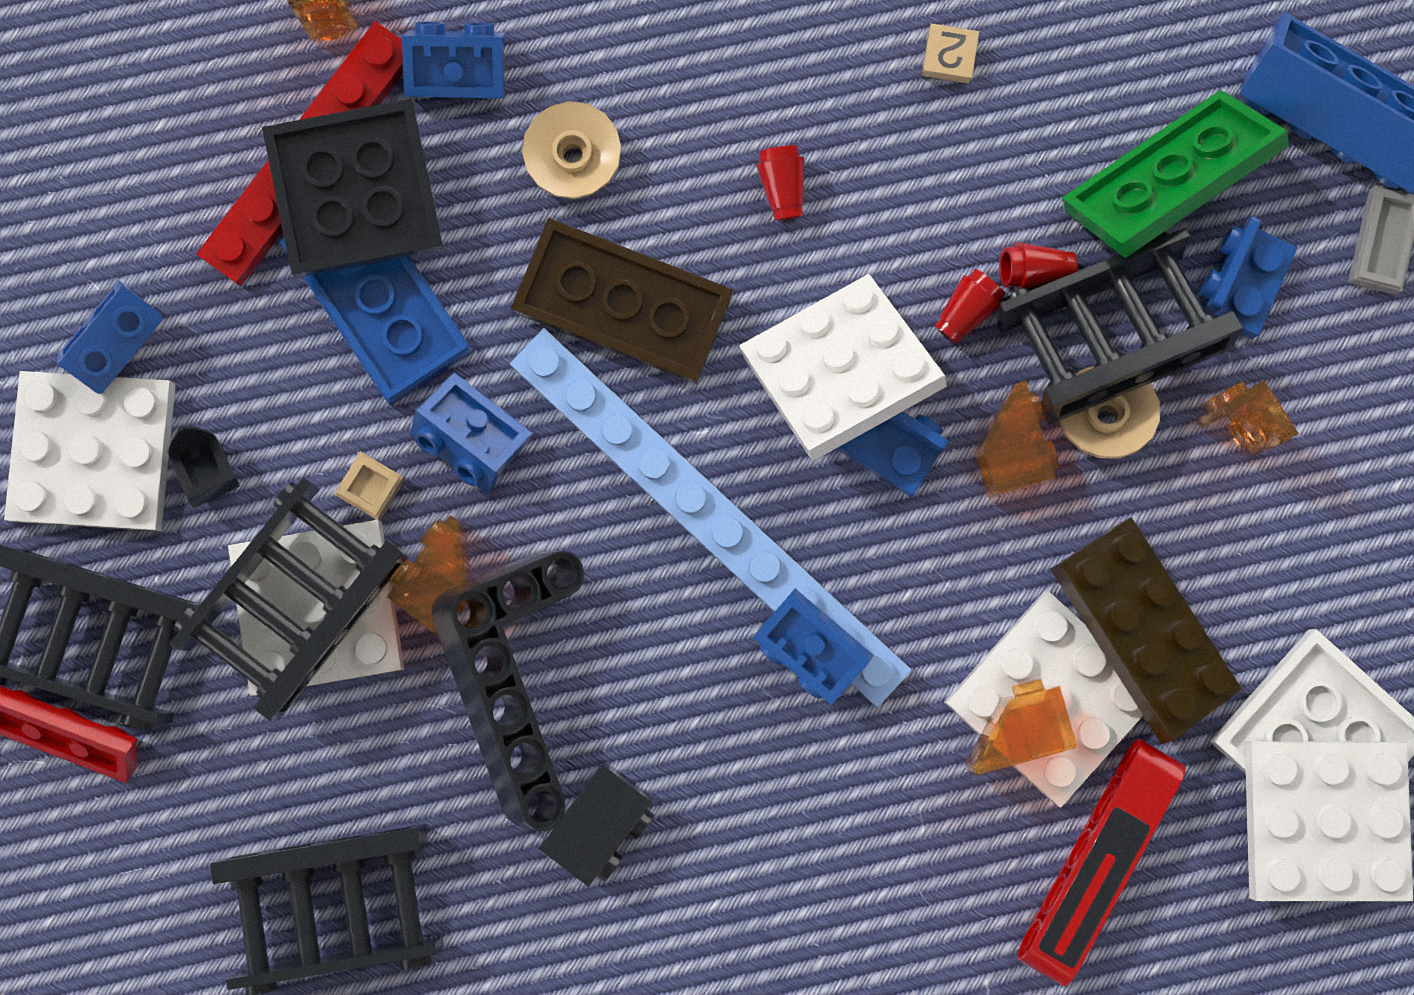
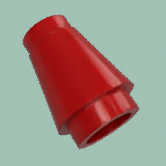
(783, 180)
(1034, 265)
(969, 306)

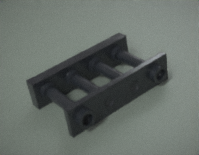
(1116, 373)
(75, 587)
(309, 646)
(296, 867)

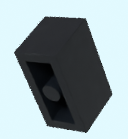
(597, 825)

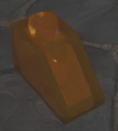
(1023, 729)

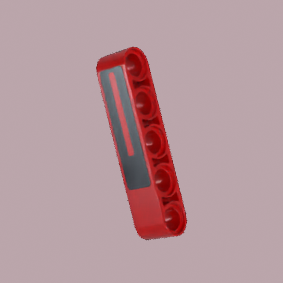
(1101, 862)

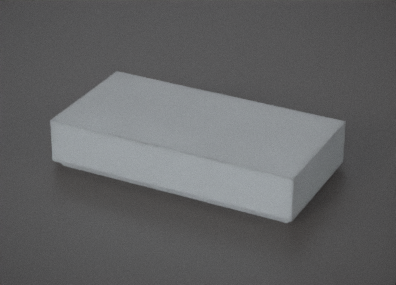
(1384, 241)

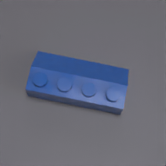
(1336, 99)

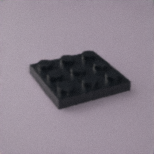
(352, 188)

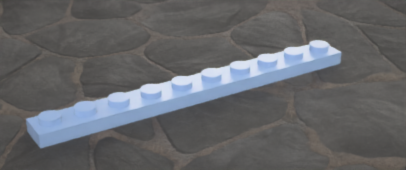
(692, 499)

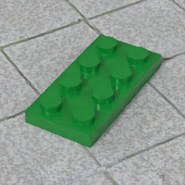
(1174, 172)

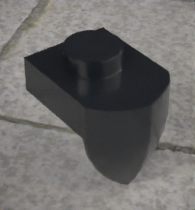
(200, 464)

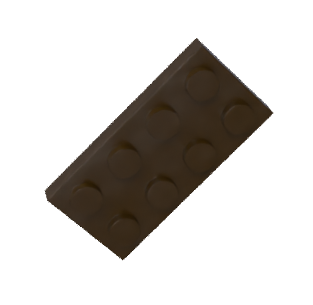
(622, 300)
(1146, 630)

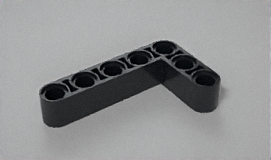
(502, 678)

